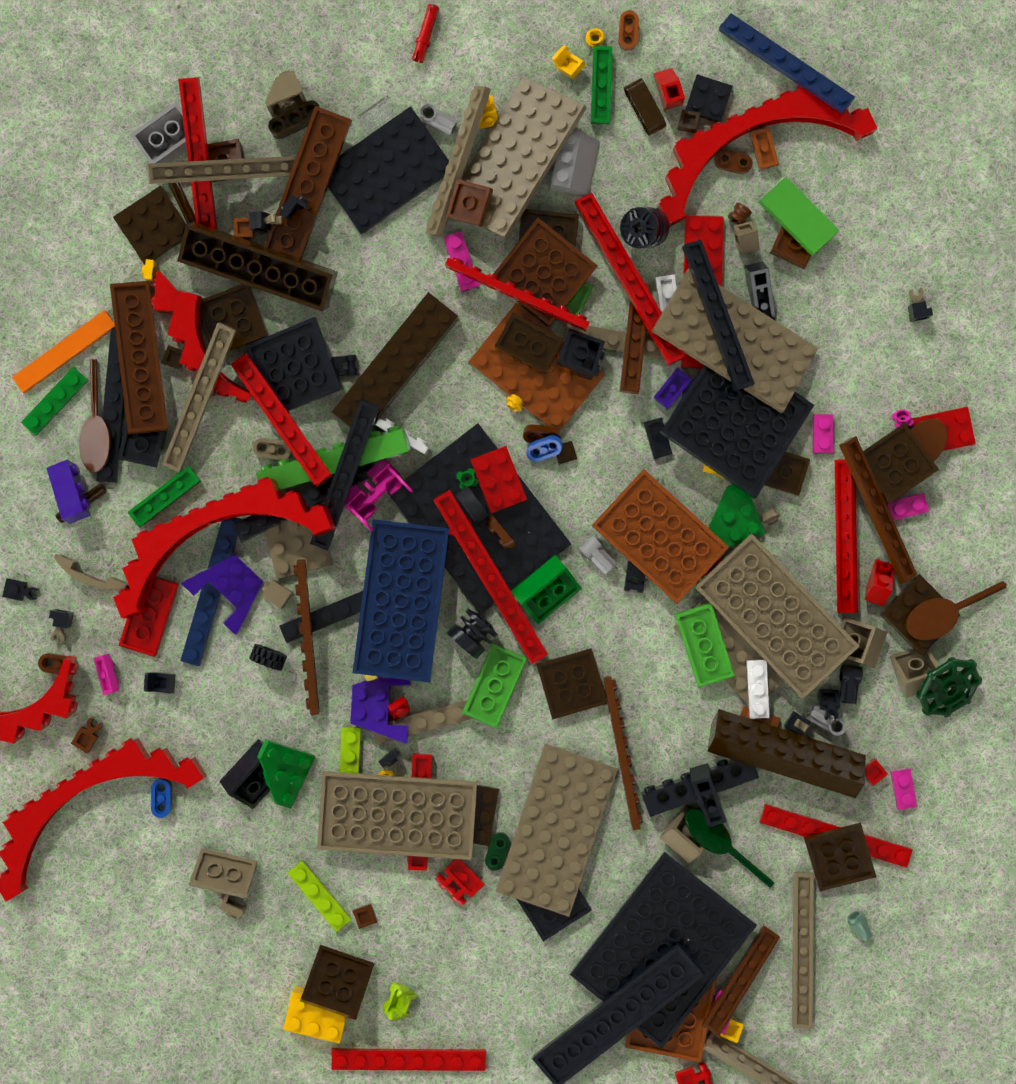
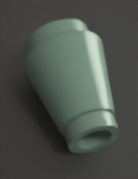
(859, 924)

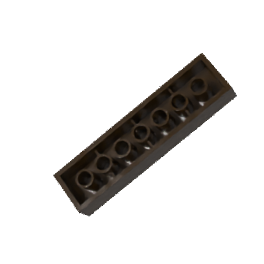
(257, 266)
(399, 358)
(787, 753)

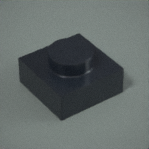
(389, 759)

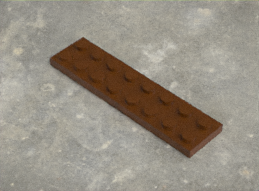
(310, 180)
(138, 357)

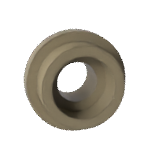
(770, 517)

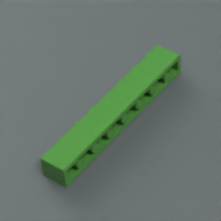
(378, 447)

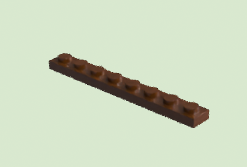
(878, 509)
(307, 645)
(624, 760)

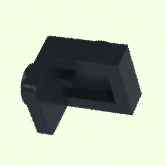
(290, 207)
(159, 682)

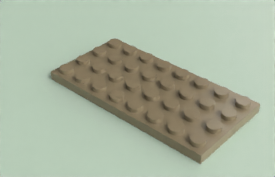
(521, 151)
(771, 350)
(777, 616)
(397, 815)
(556, 830)

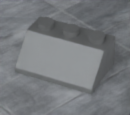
(163, 136)
(575, 164)

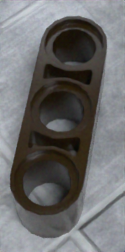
(645, 106)
(285, 120)

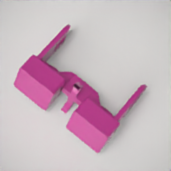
(387, 480)

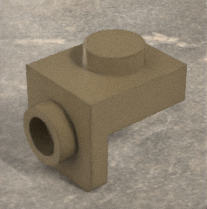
(232, 908)

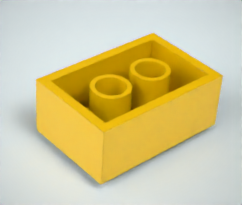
(313, 1021)

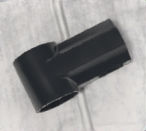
(850, 679)

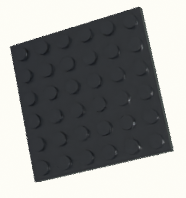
(734, 430)

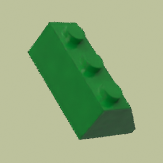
(546, 589)

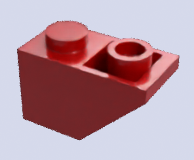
(669, 89)
(165, 294)
(879, 583)

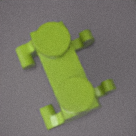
(399, 1001)

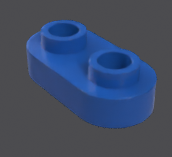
(546, 448)
(161, 797)

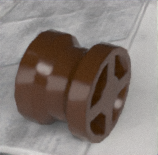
(739, 214)

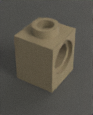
(746, 238)
(276, 593)

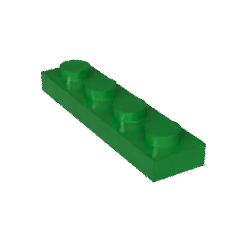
(601, 84)
(54, 401)
(164, 496)

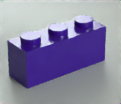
(69, 491)

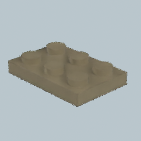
(223, 873)

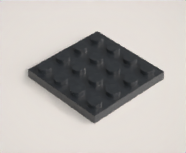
(296, 364)

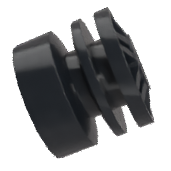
(654, 225)
(472, 633)

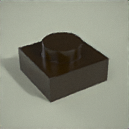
(689, 121)
(172, 357)
(567, 453)

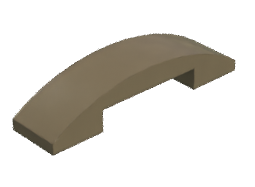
(69, 566)

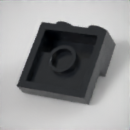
(581, 354)
(142, 447)

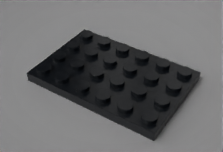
(387, 170)

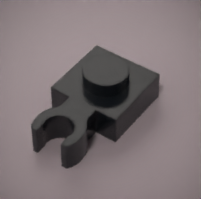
(17, 590)
(829, 701)

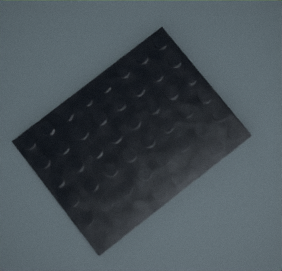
(526, 522)
(659, 913)

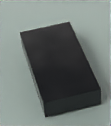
(658, 443)

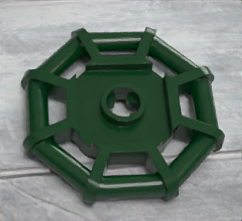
(953, 679)

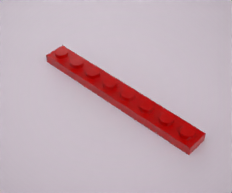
(197, 148)
(525, 296)
(281, 420)
(846, 539)
(809, 826)
(409, 1059)

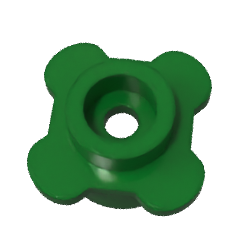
(470, 474)

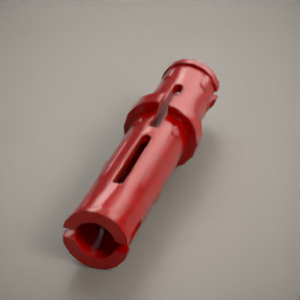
(422, 41)

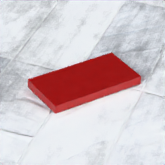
(145, 631)

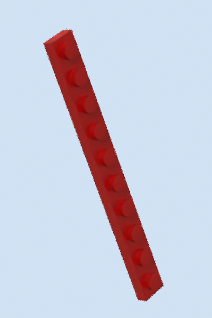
(626, 273)
(490, 576)

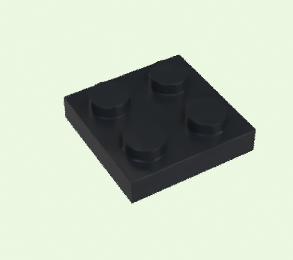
(709, 98)

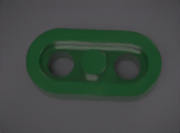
(497, 851)

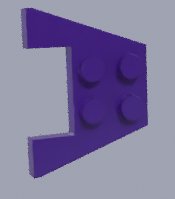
(234, 582)
(370, 707)

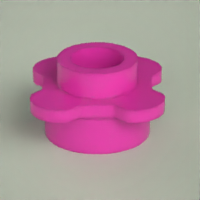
(902, 414)

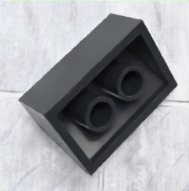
(246, 778)

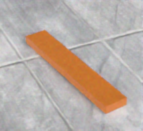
(64, 351)

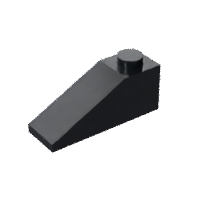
(760, 288)
(707, 794)

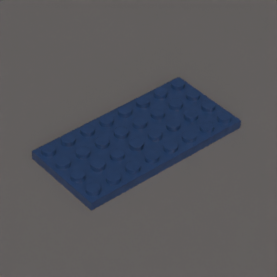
(401, 601)

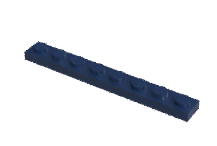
(786, 63)
(209, 597)

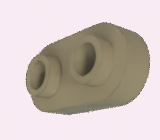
(272, 450)

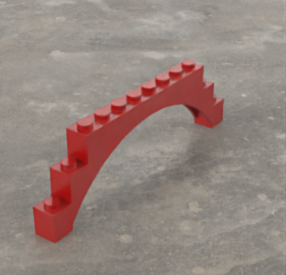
(789, 107)
(158, 544)
(30, 822)

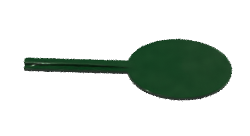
(718, 841)

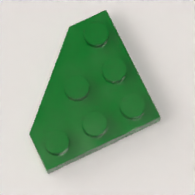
(735, 517)
(284, 770)

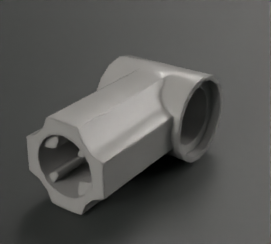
(439, 121)
(594, 551)
(816, 716)

